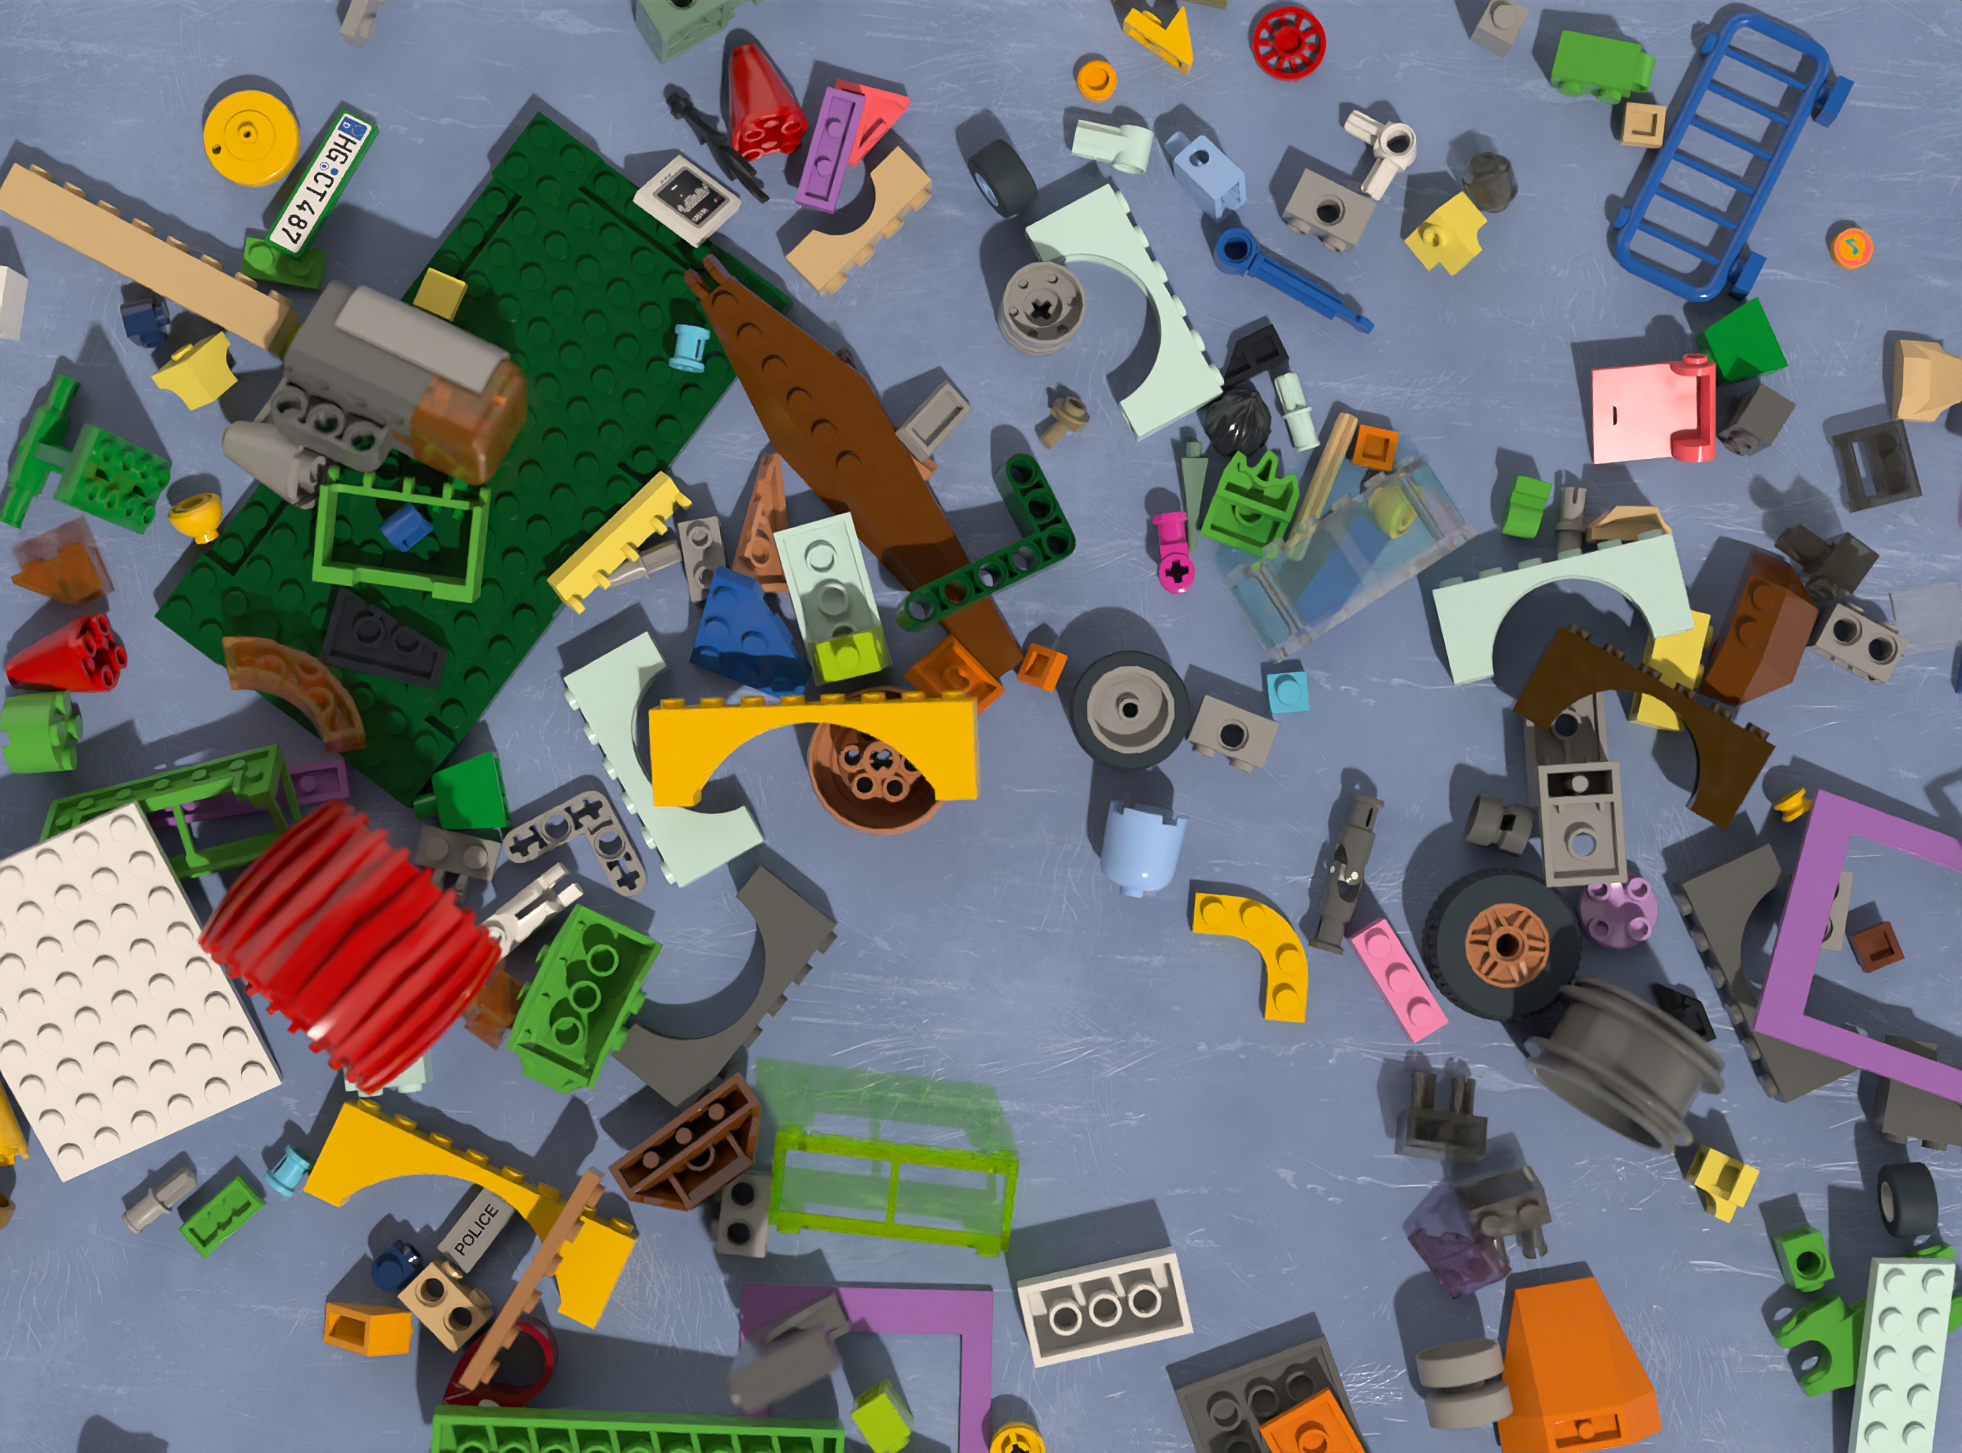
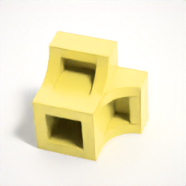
(1448, 235)
(198, 371)
(1722, 1180)

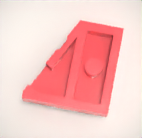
(878, 116)

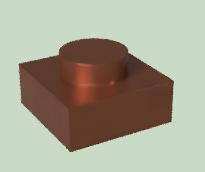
(1876, 946)

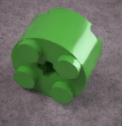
(40, 732)

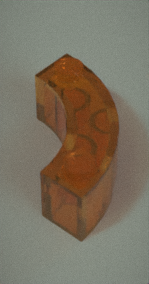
(301, 680)

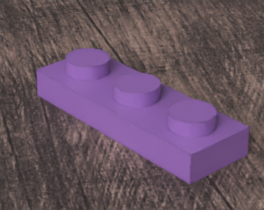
(830, 150)

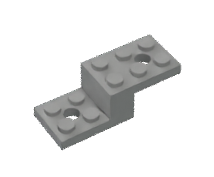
(1577, 794)

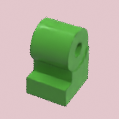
(1524, 507)

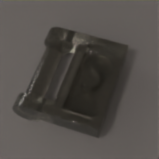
(1888, 461)

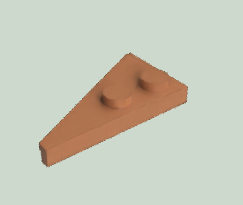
(766, 514)

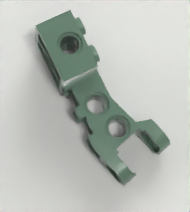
(679, 25)

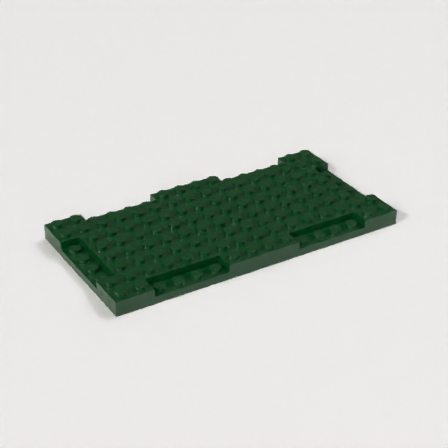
(589, 311)

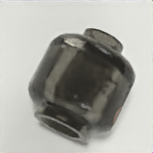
(1490, 182)

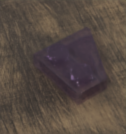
(1460, 1261)

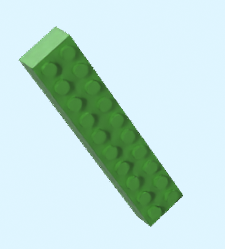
(599, 1431)

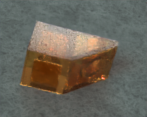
(71, 577)

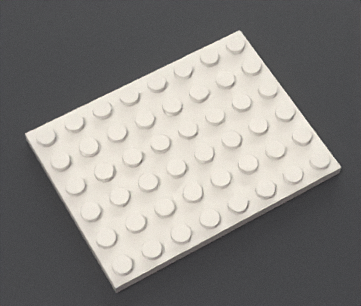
(109, 1000)

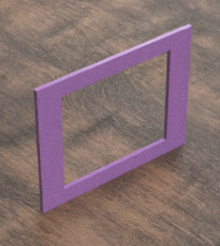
(1802, 932)
(903, 1311)

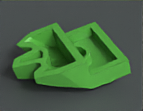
(1250, 505)

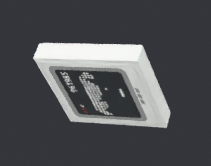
(687, 201)

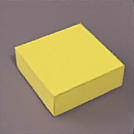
(440, 294)

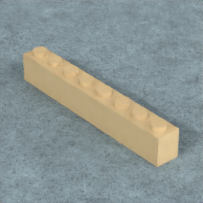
(148, 260)

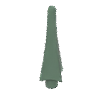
(1193, 475)

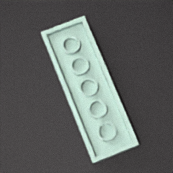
(1901, 1355)

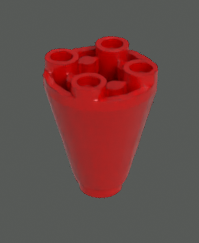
(761, 107)
(70, 659)

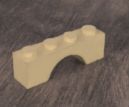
(825, 259)

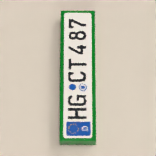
(321, 185)

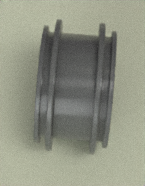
(1625, 1064)

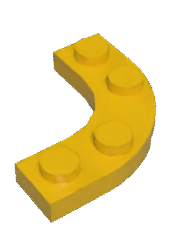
(1273, 939)

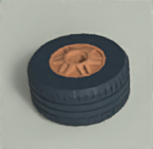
(1539, 950)

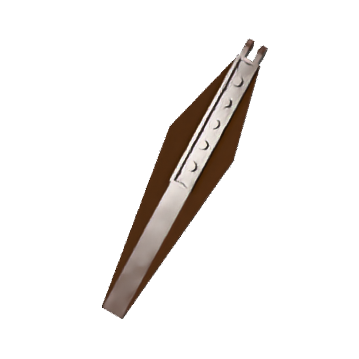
(847, 451)

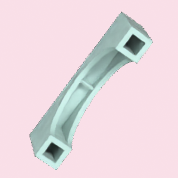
(610, 699)

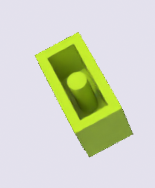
(883, 1418)

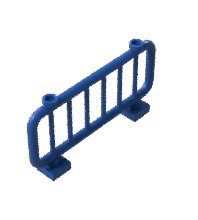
(1815, 93)

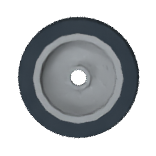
(1124, 741)

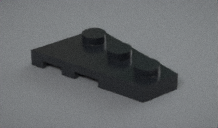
(378, 645)

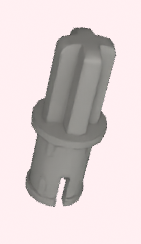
(647, 563)
(159, 1200)

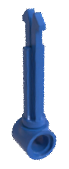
(1283, 279)

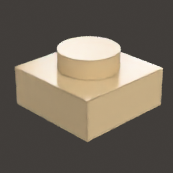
(1642, 125)

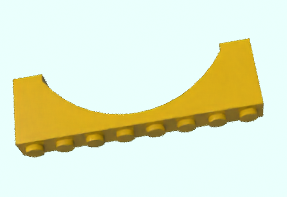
(930, 732)
(375, 1147)

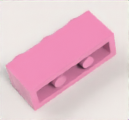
(1397, 980)

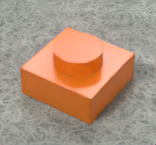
(1374, 448)
(1042, 667)

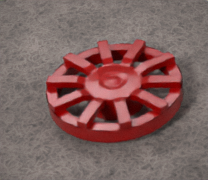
(1289, 44)

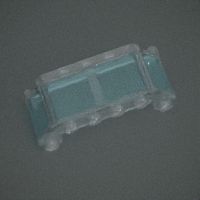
(1347, 558)

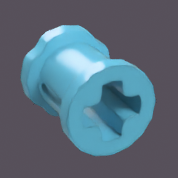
(689, 348)
(289, 1170)

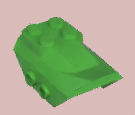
(581, 999)

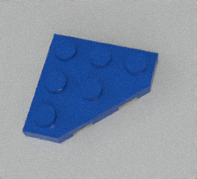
(747, 640)

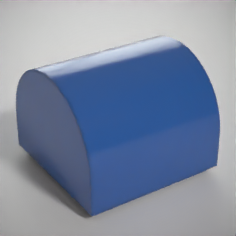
(406, 526)

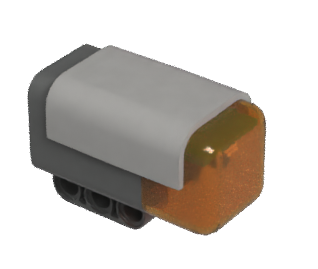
(399, 384)

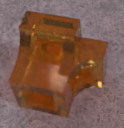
(494, 1010)

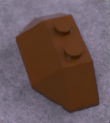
(1761, 633)
(694, 1151)

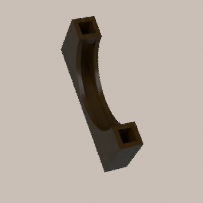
(1725, 753)

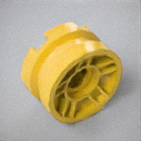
(1018, 1433)

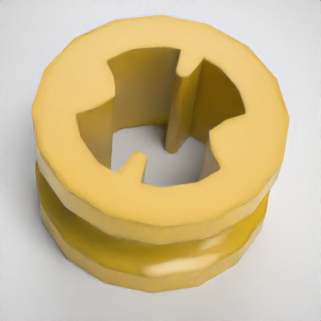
(1793, 804)

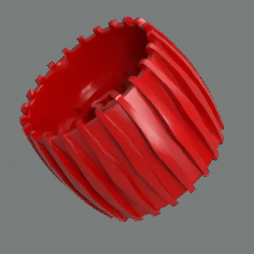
(351, 945)

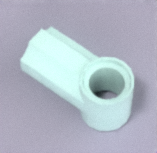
(1122, 147)

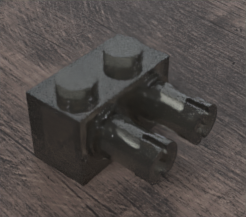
(1828, 566)
(1438, 1134)
(1504, 1207)

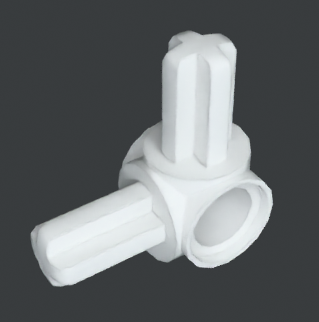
(1387, 162)

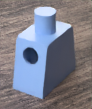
(1207, 175)

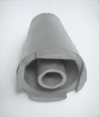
(277, 461)

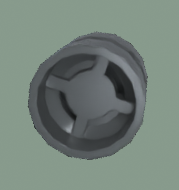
(1485, 820)

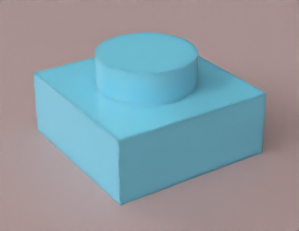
(1287, 692)

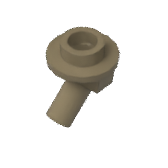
(1070, 415)

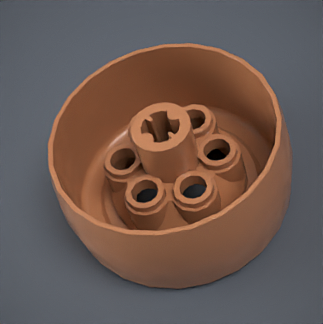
(836, 781)

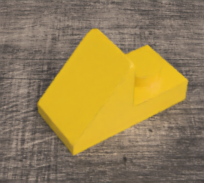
(1170, 44)

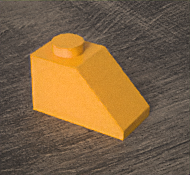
(368, 1328)

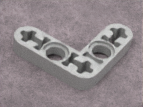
(593, 830)

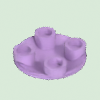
(1618, 912)

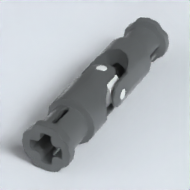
(1349, 862)

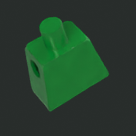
(1742, 345)
(468, 795)

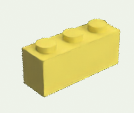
(1679, 662)

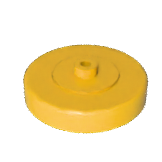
(252, 138)

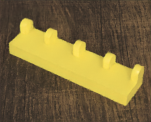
(617, 541)

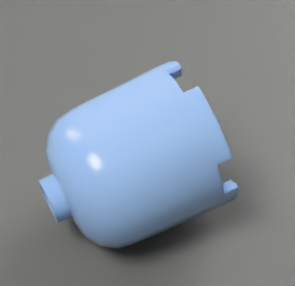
(1141, 847)

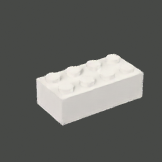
(1104, 1306)

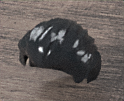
(1238, 423)

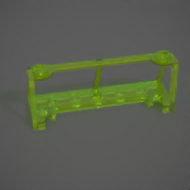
(790, 1222)

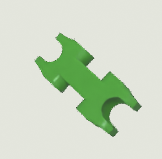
(1840, 1331)

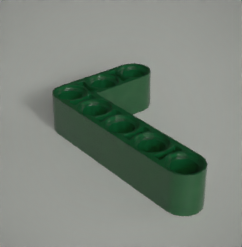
(1000, 563)

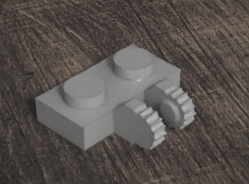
(457, 854)

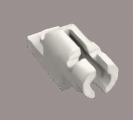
(531, 909)

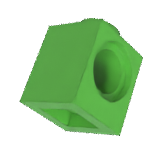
(1790, 1246)

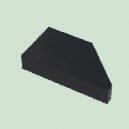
(1254, 356)
(1684, 1009)

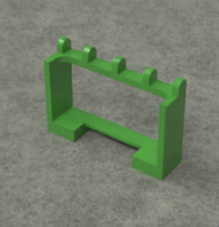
(349, 574)

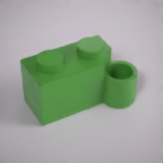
(1600, 67)

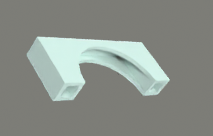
(1101, 233)
(1641, 571)

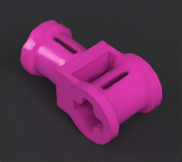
(1173, 551)

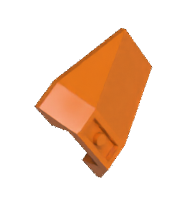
(1572, 1374)

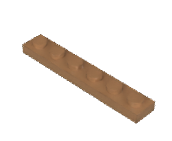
(526, 1293)

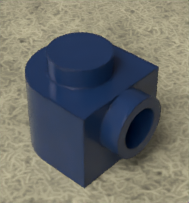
(145, 322)
(396, 1267)

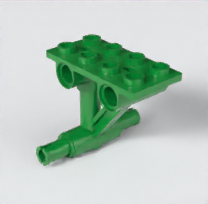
(98, 476)

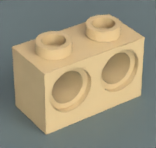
(438, 1312)

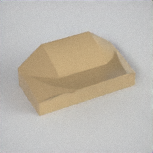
(1924, 381)
(1625, 524)

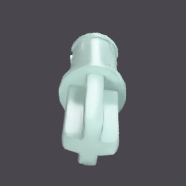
(1296, 412)

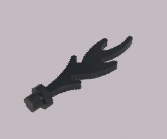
(729, 160)

